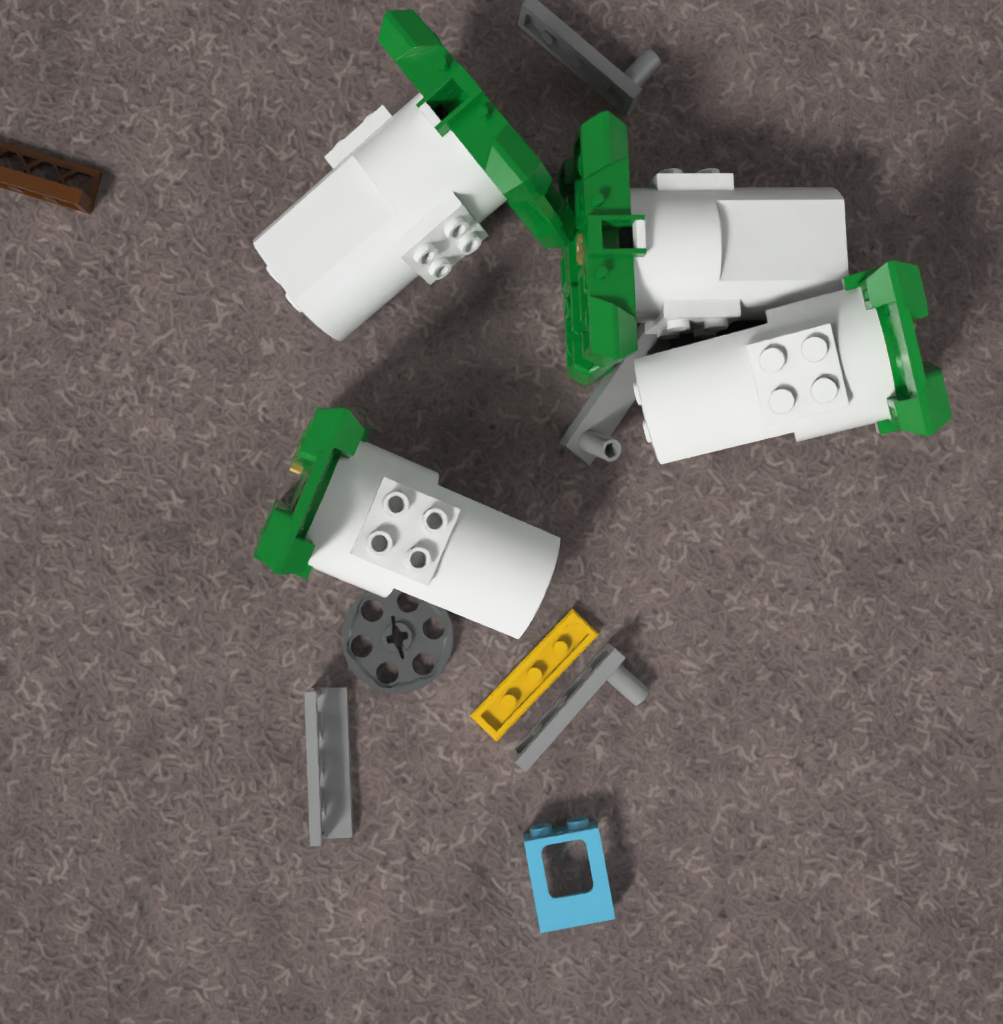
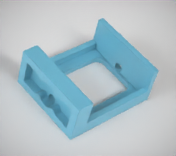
(576, 908)

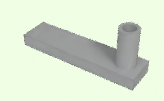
(616, 87)
(607, 406)
(603, 667)

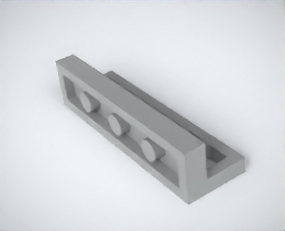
(328, 764)

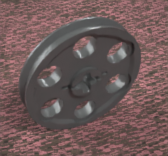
(378, 631)

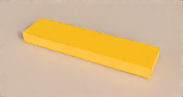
(534, 674)

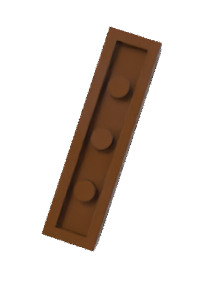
(53, 191)

